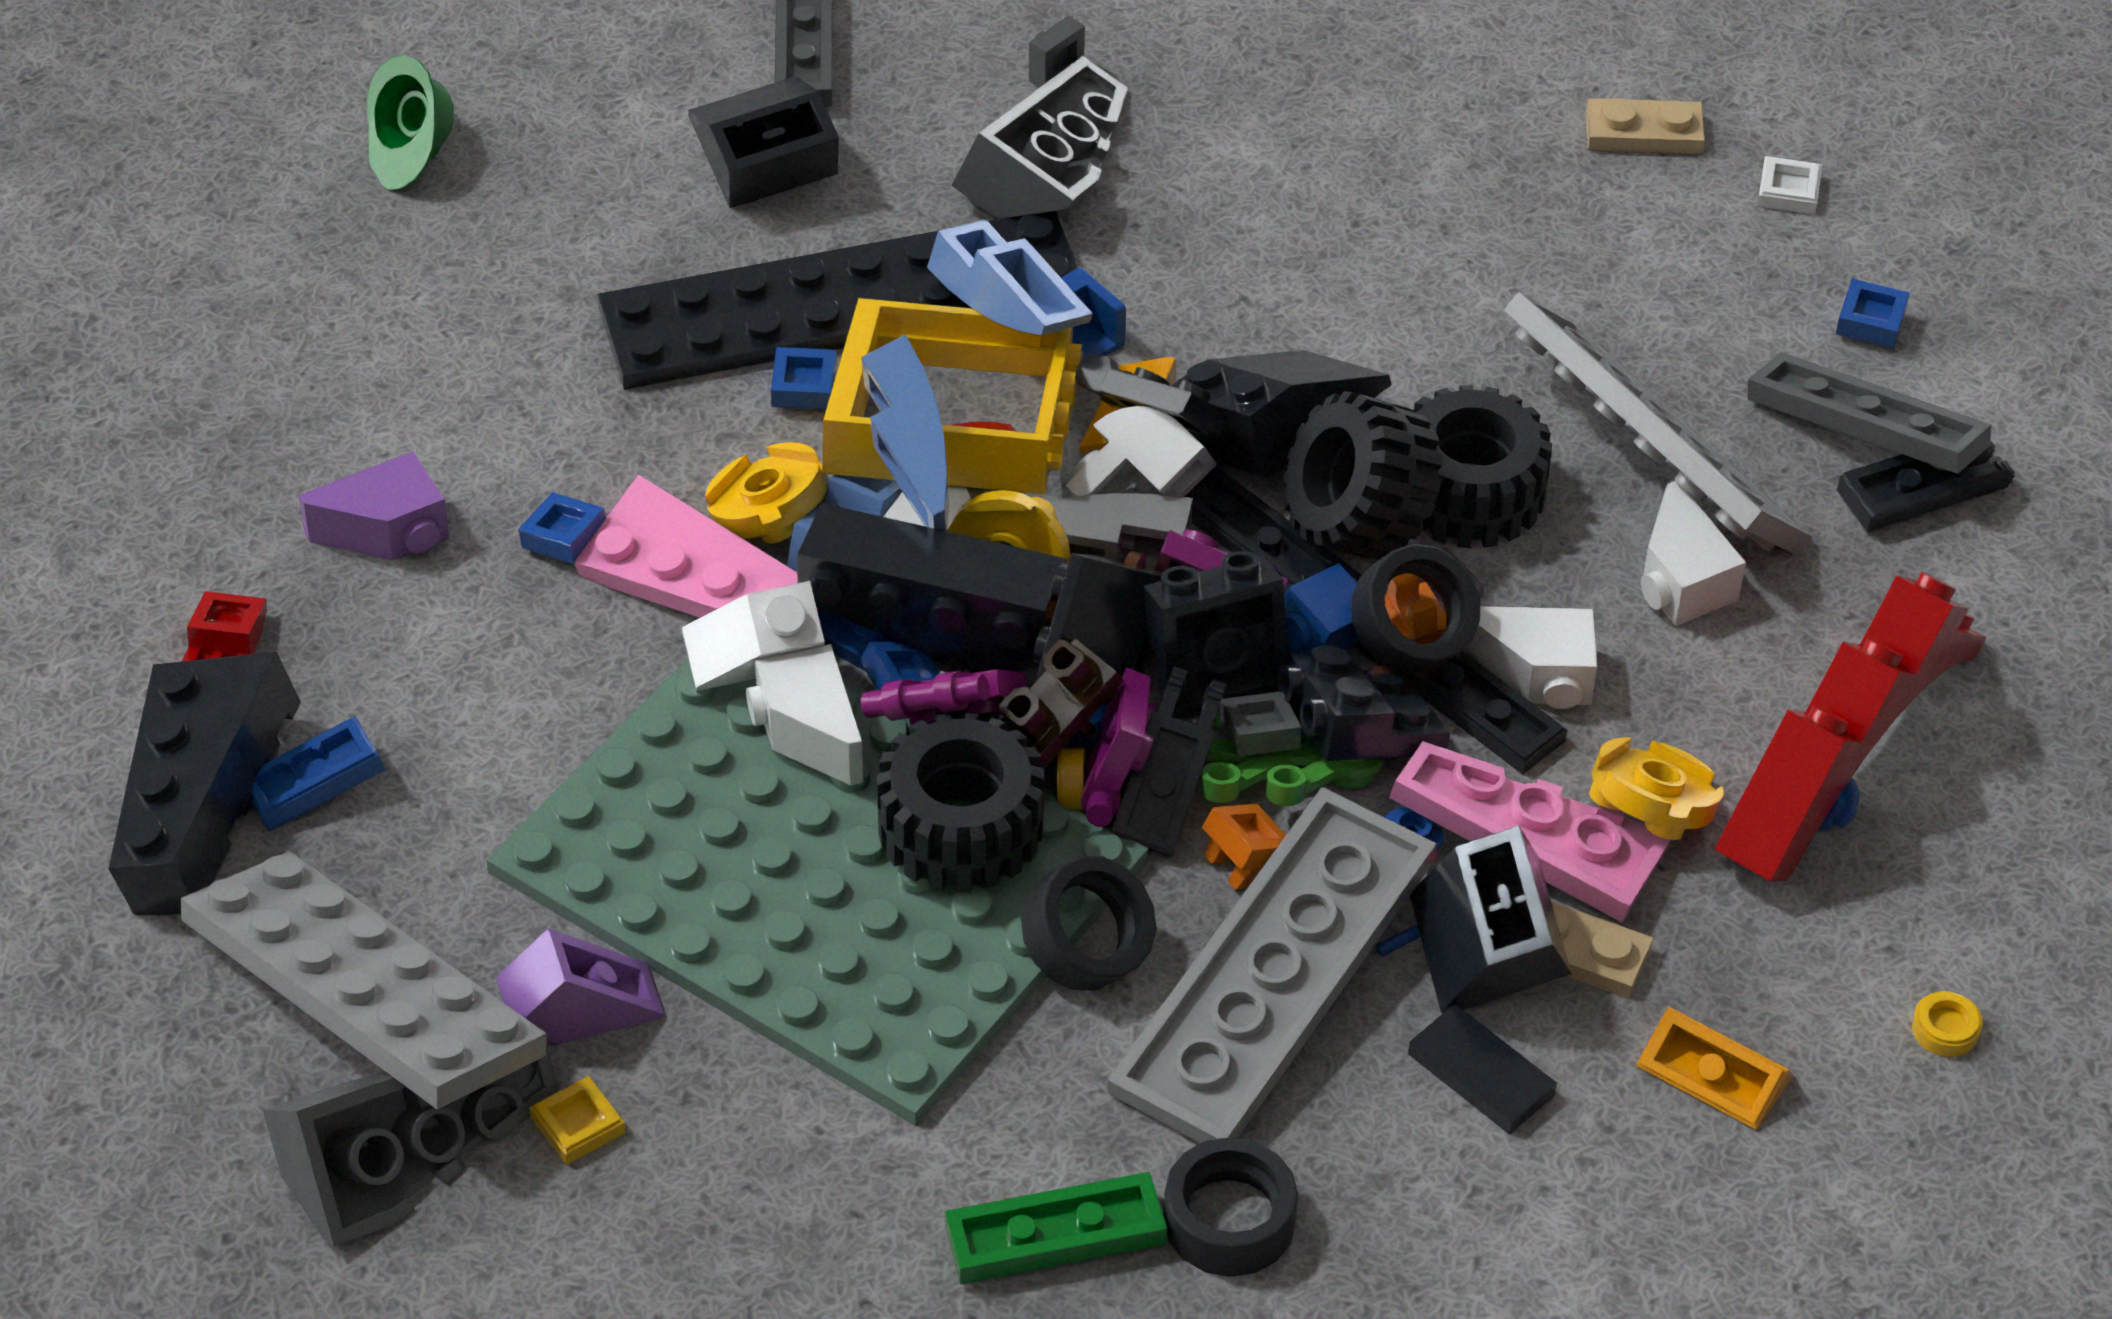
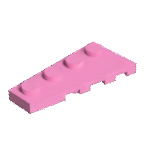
(675, 555)
(1580, 847)

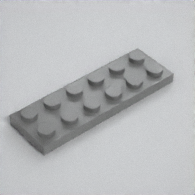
(1659, 429)
(1272, 969)
(364, 979)

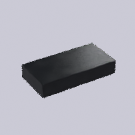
(1482, 1068)

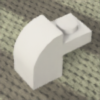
(1143, 445)

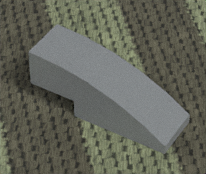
(1121, 523)

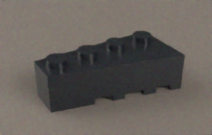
(931, 588)
(193, 773)

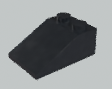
(1270, 400)

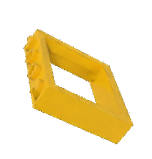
(962, 341)

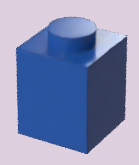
(1321, 611)

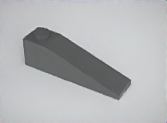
(1046, 146)
(374, 1143)

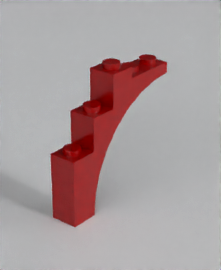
(1862, 693)

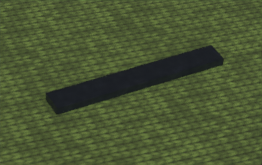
(1457, 688)

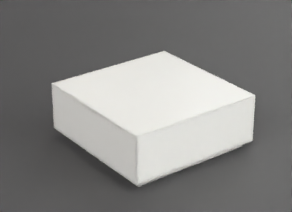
(1789, 185)

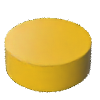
(1070, 777)
(1947, 1024)

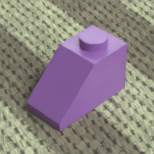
(378, 511)
(578, 988)

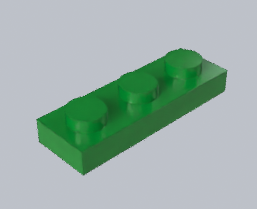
(1055, 1227)

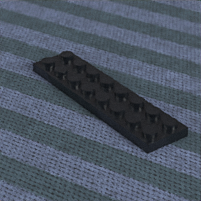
(795, 302)

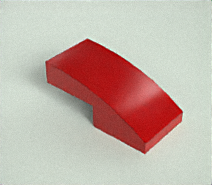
(225, 626)

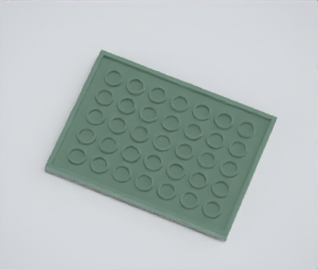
(781, 902)

